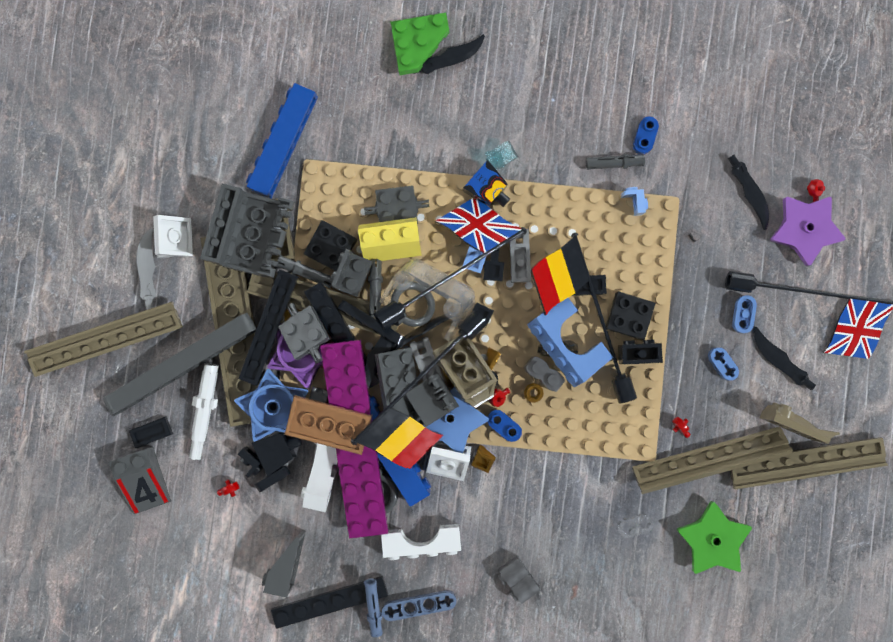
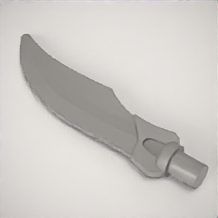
(146, 268)

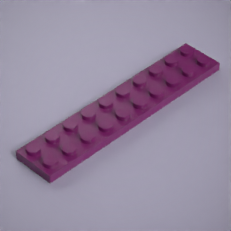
(358, 473)

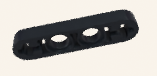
(371, 323)

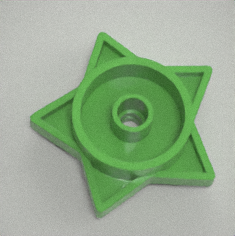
(702, 534)

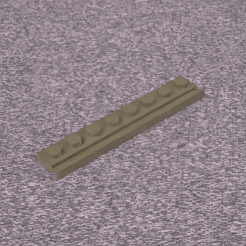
(262, 287)
(103, 339)
(711, 460)
(813, 463)

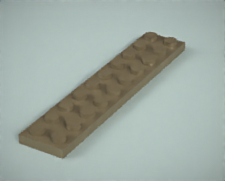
(228, 301)

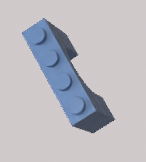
(574, 366)

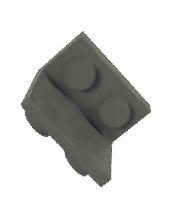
(350, 273)

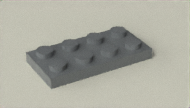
(395, 374)

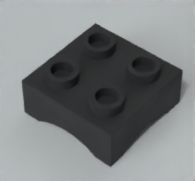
(328, 244)
(630, 315)

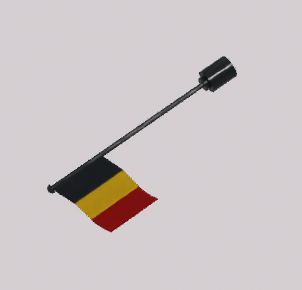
(562, 276)
(399, 435)

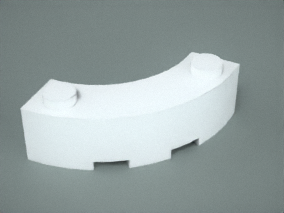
(321, 479)

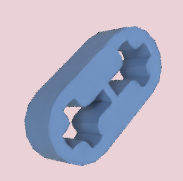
(726, 361)

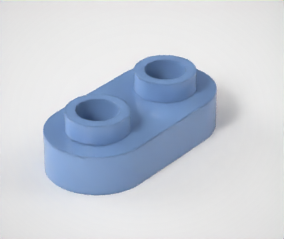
(746, 315)

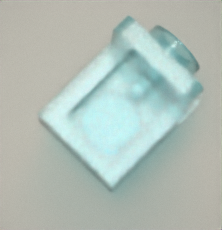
(501, 155)

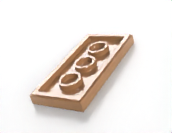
(326, 424)

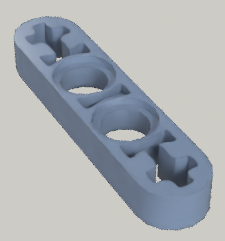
(419, 607)

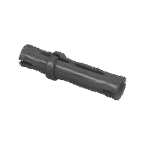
(615, 161)
(304, 271)
(375, 280)

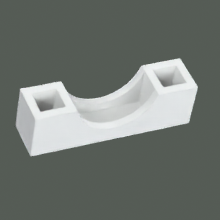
(397, 544)

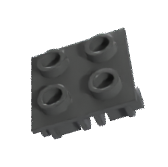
(432, 399)

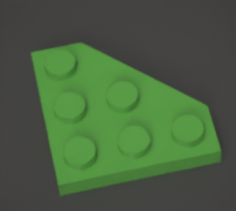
(417, 40)

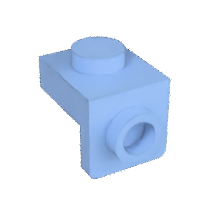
(640, 203)

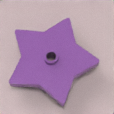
(794, 229)
(302, 369)

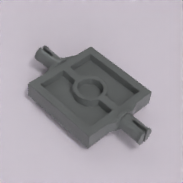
(396, 204)
(304, 333)

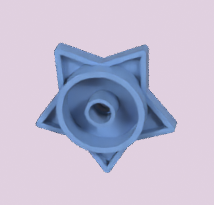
(257, 405)
(465, 421)

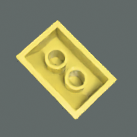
(390, 239)

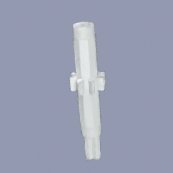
(204, 403)

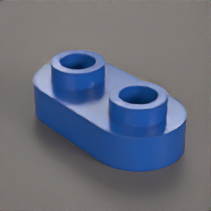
(645, 134)
(504, 425)

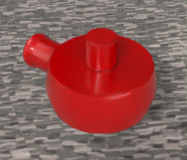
(816, 189)
(499, 397)
(680, 425)
(229, 488)

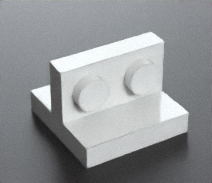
(172, 236)
(447, 462)

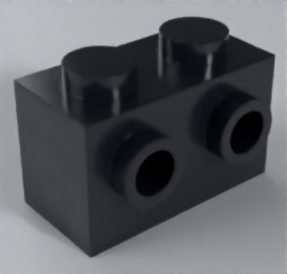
(640, 353)

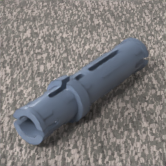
(374, 615)

